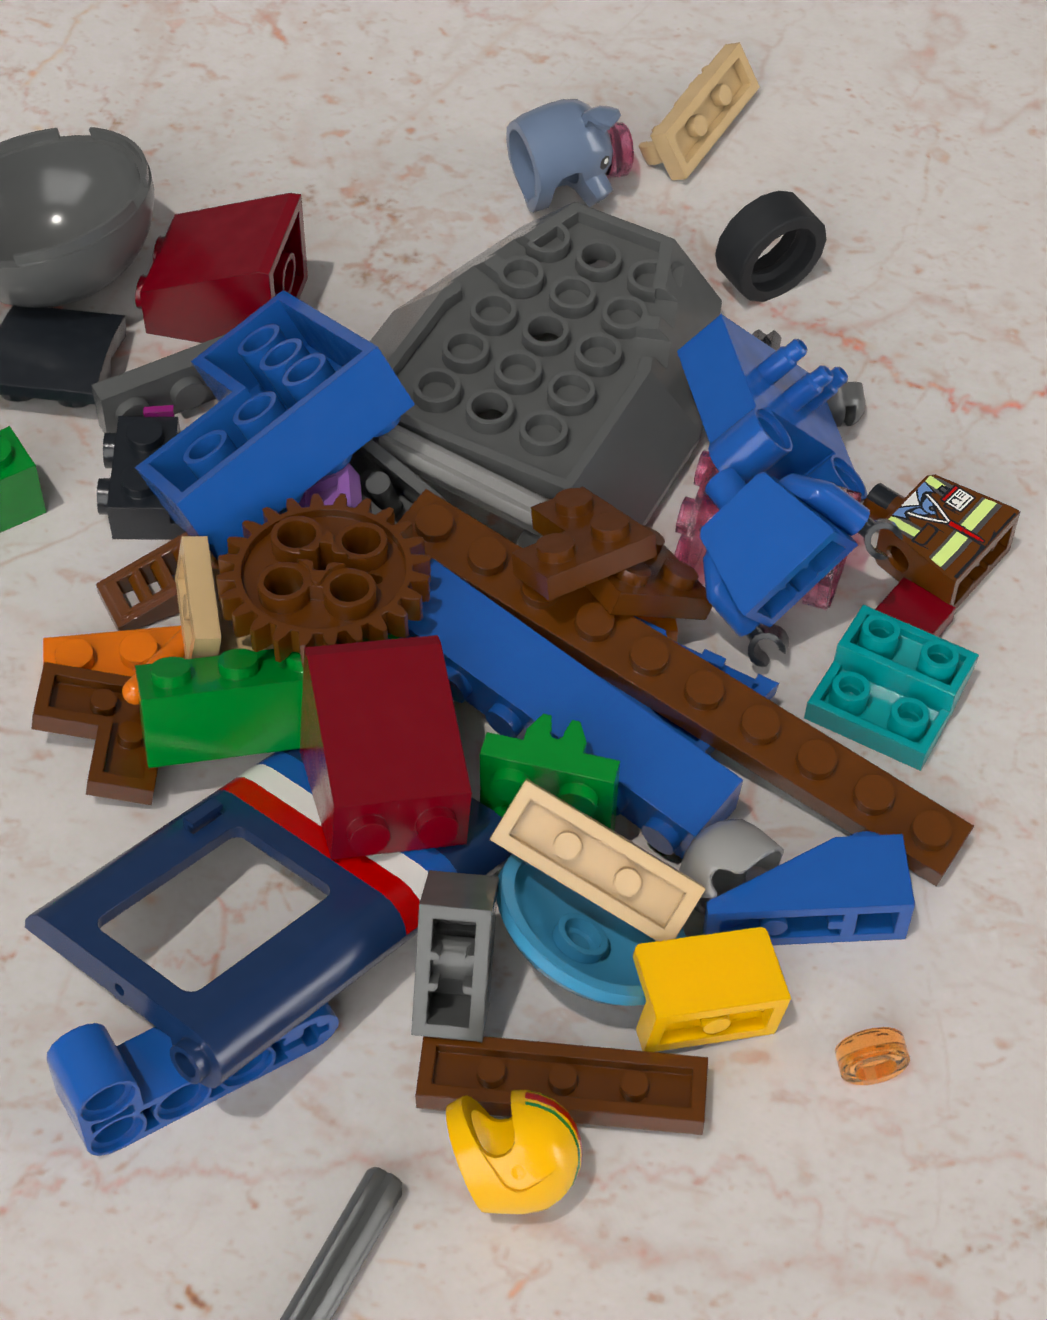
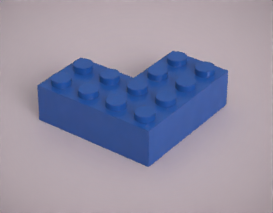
(289, 411)

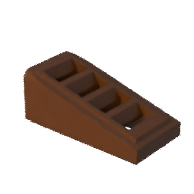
(153, 567)

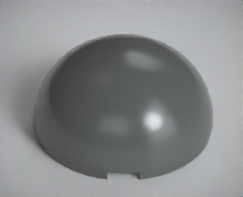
(70, 214)

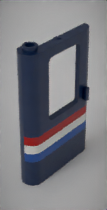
(294, 973)

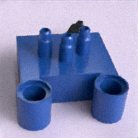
(765, 407)

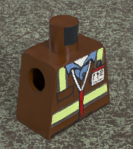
(947, 535)

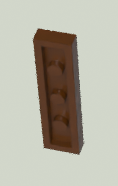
(588, 1081)

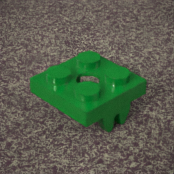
(553, 764)

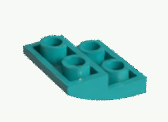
(891, 687)

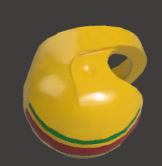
(515, 1161)

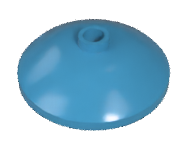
(570, 936)

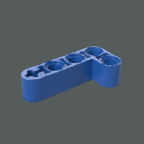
(134, 1088)

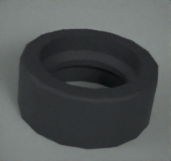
(755, 230)

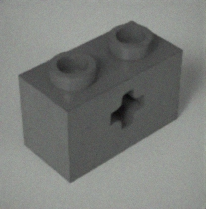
(454, 955)

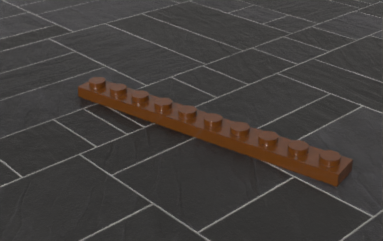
(698, 696)

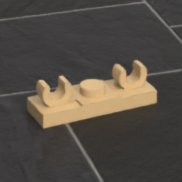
(702, 113)
(597, 862)

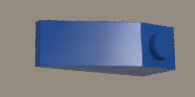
(829, 894)

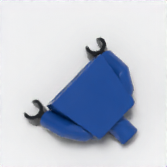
(775, 546)

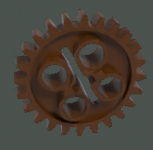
(323, 577)

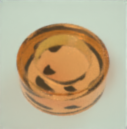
(872, 1056)

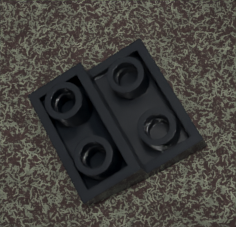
(57, 353)

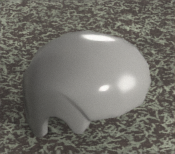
(725, 854)

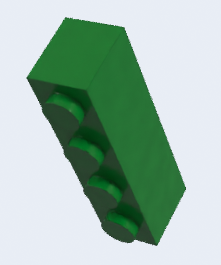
(220, 706)

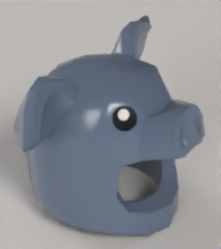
(561, 147)

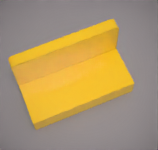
(709, 989)

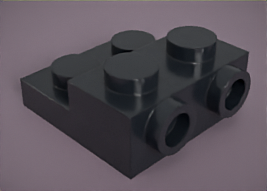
(125, 496)

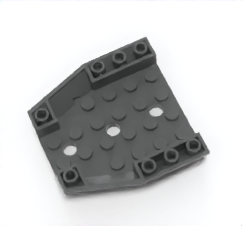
(578, 411)

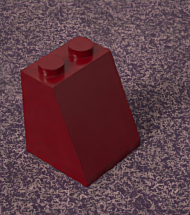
(223, 267)
(383, 747)

